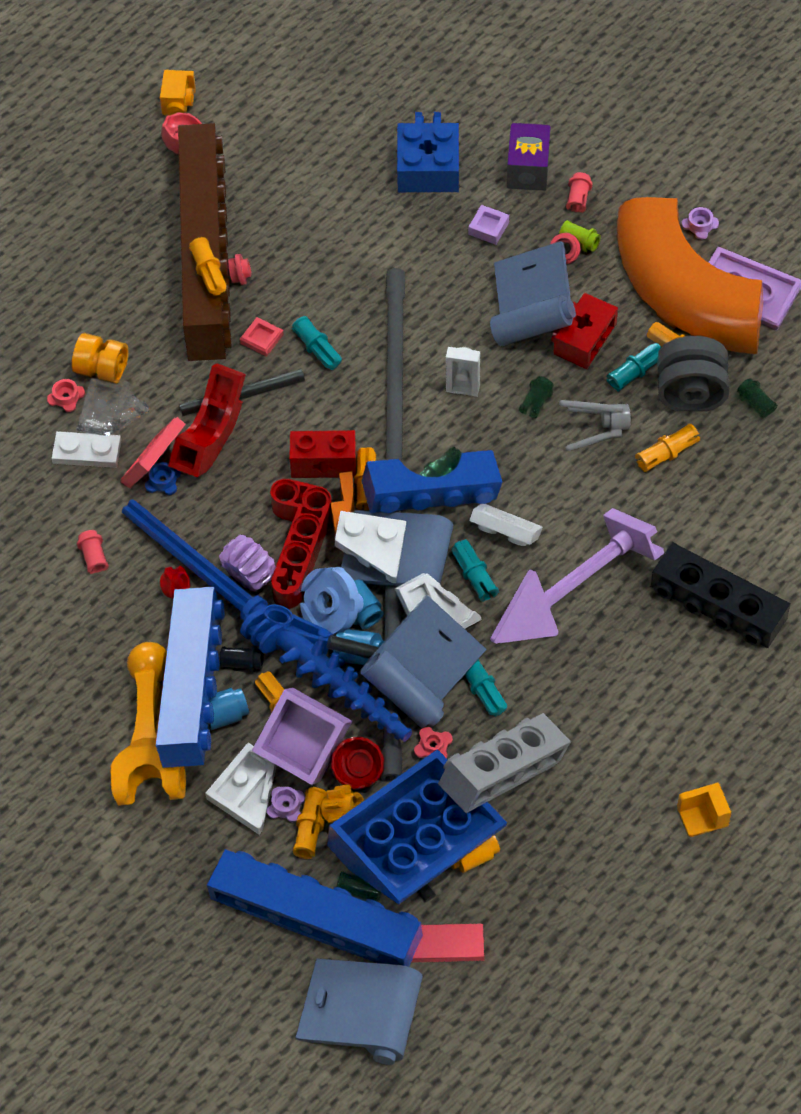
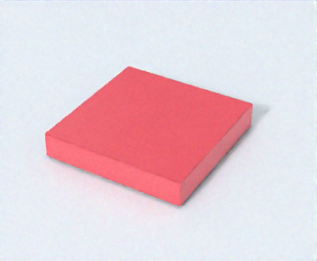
(152, 452)

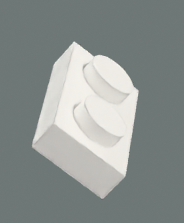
(463, 371)
(86, 449)
(495, 520)

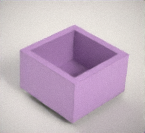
(301, 735)

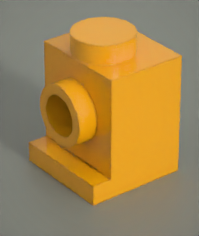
(177, 91)

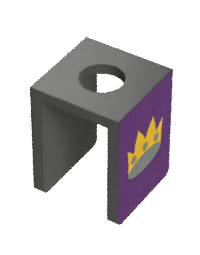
(528, 156)

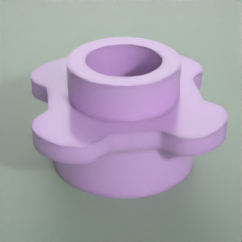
(700, 215)
(285, 794)

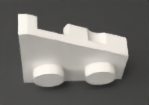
(372, 541)
(417, 588)
(245, 788)

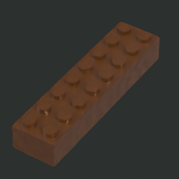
(203, 215)

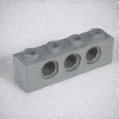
(503, 762)

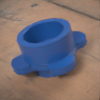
(159, 471)

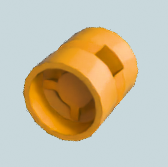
(95, 357)

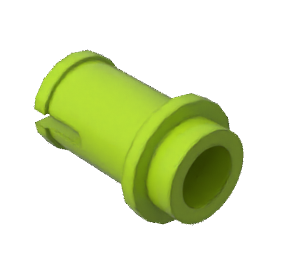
(587, 238)

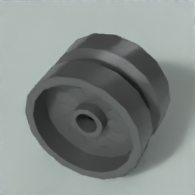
(693, 374)

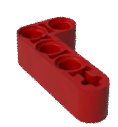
(298, 547)

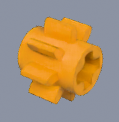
(339, 802)

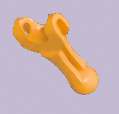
(141, 758)

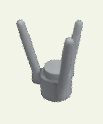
(614, 417)

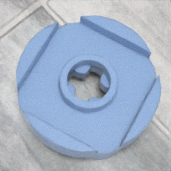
(344, 594)

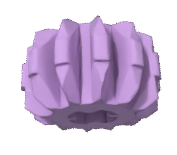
(247, 562)

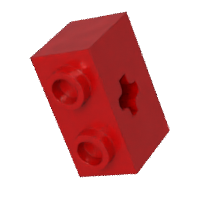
(588, 331)
(322, 453)

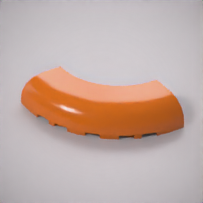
(681, 283)

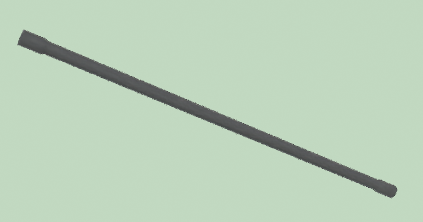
(394, 438)

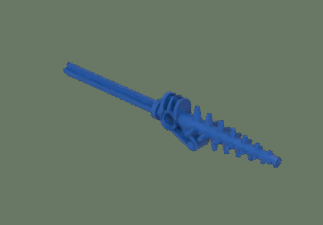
(277, 628)

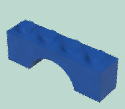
(394, 487)

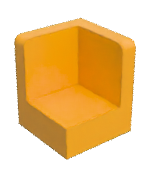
(704, 809)

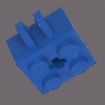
(428, 155)

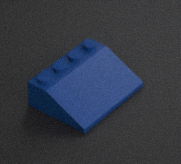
(410, 831)

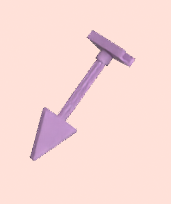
(530, 611)

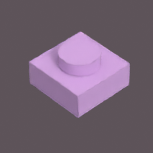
(488, 224)

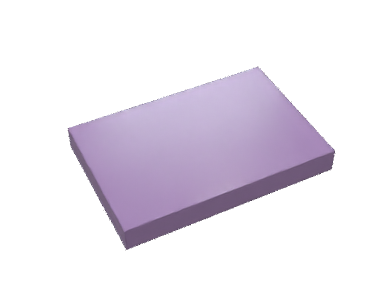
(778, 287)

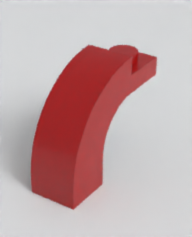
(204, 439)

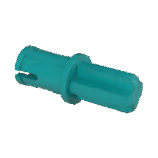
(316, 342)
(633, 367)
(474, 570)
(484, 687)

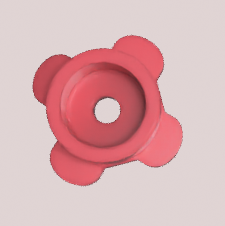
(64, 387)
(429, 736)

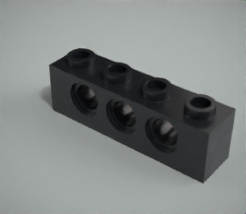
(712, 580)

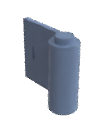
(532, 295)
(422, 552)
(420, 665)
(363, 1007)

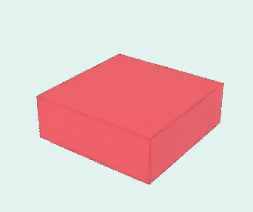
(261, 336)

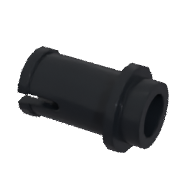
(244, 658)

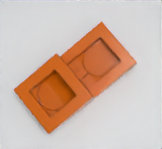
(347, 496)

